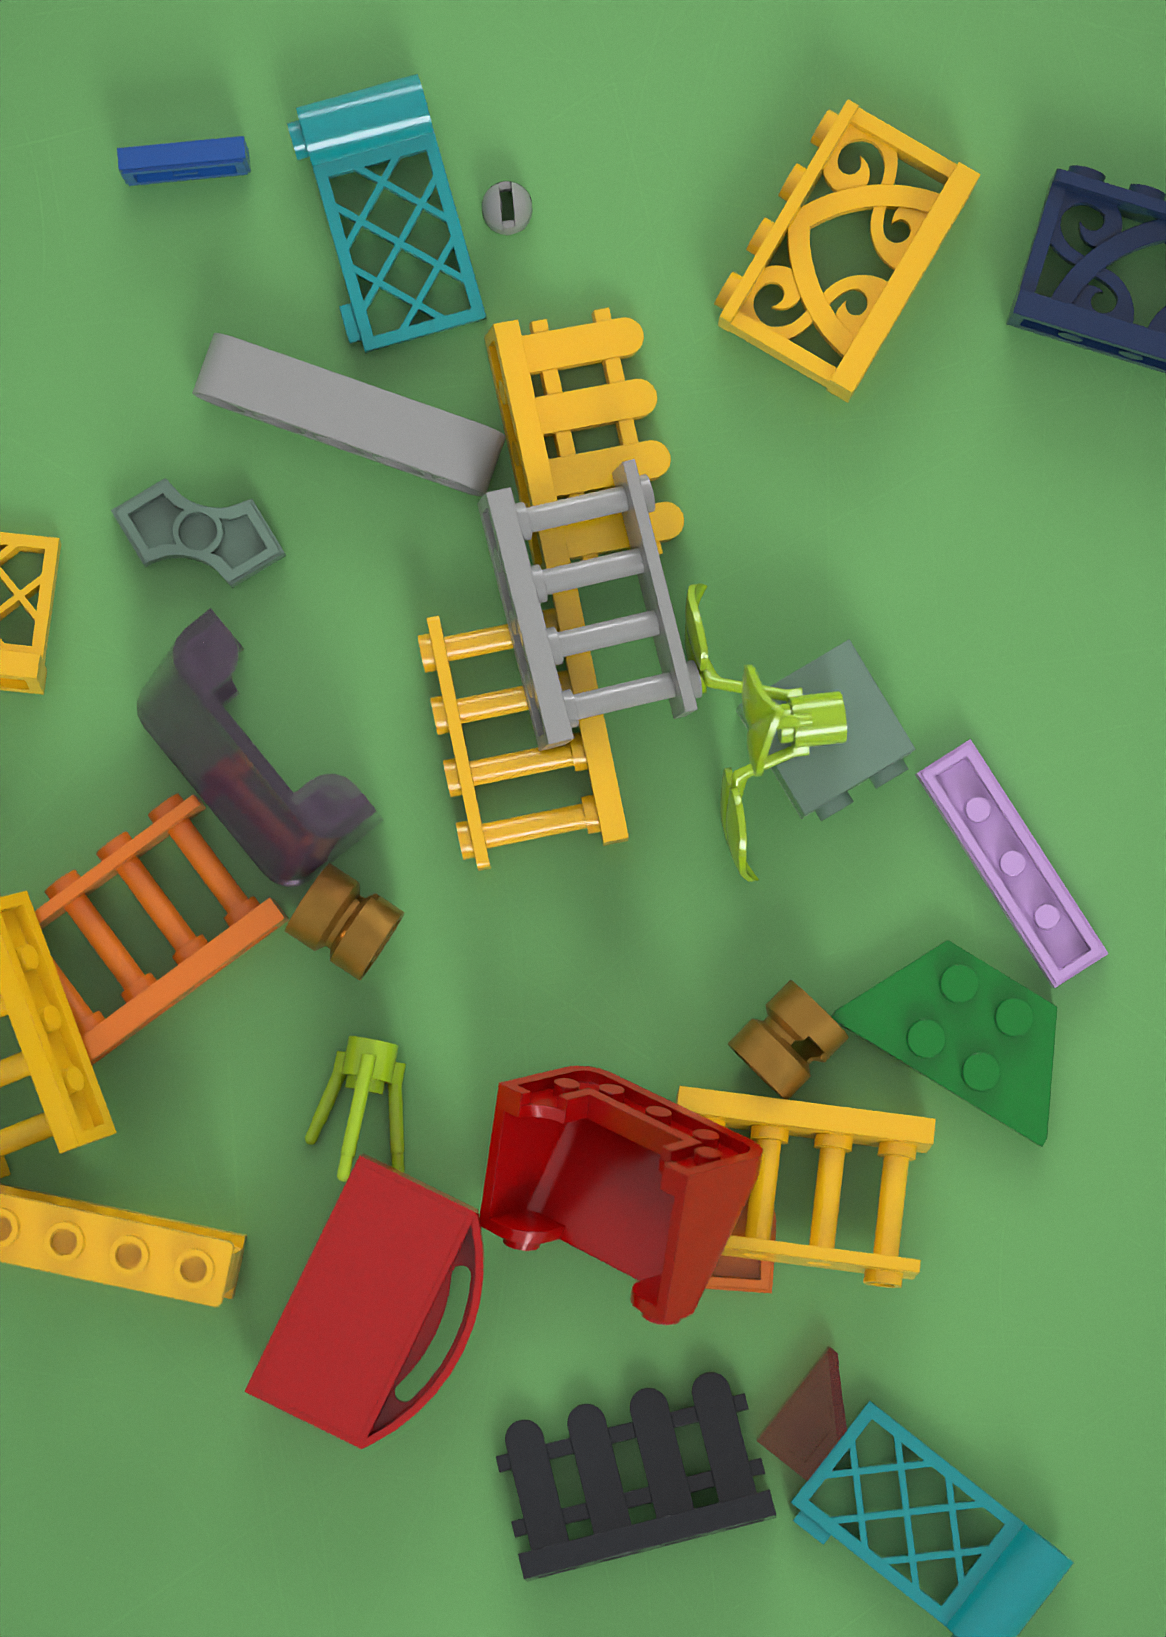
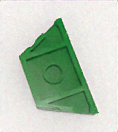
(966, 1033)

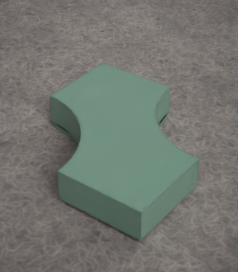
(169, 526)

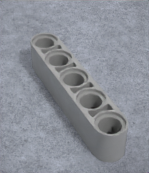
(349, 414)

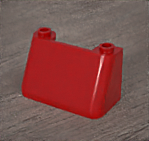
(618, 1179)

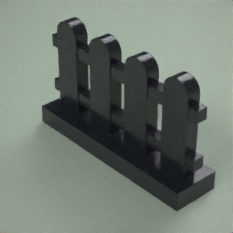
(608, 1503)

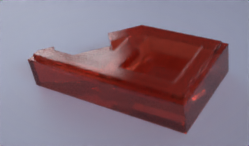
(809, 1419)

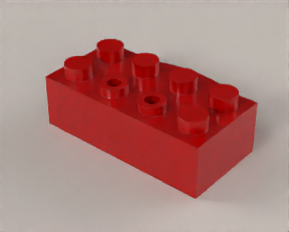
(372, 1306)

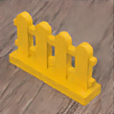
(559, 413)

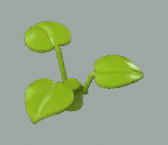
(802, 721)

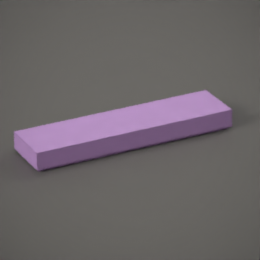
(1011, 864)

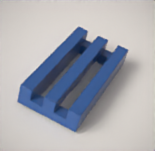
(184, 161)

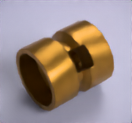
(344, 921)
(788, 1040)

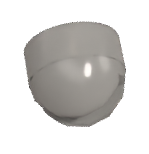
(493, 208)

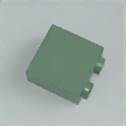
(873, 742)

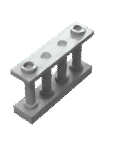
(542, 648)

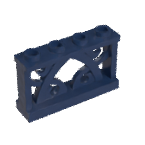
(1069, 311)

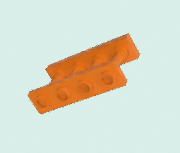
(195, 956)

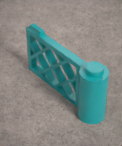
(364, 132)
(999, 1588)

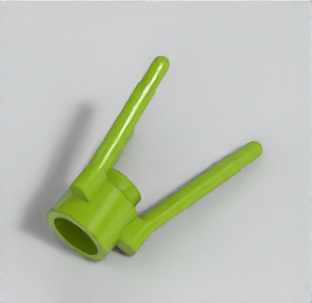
(367, 1067)

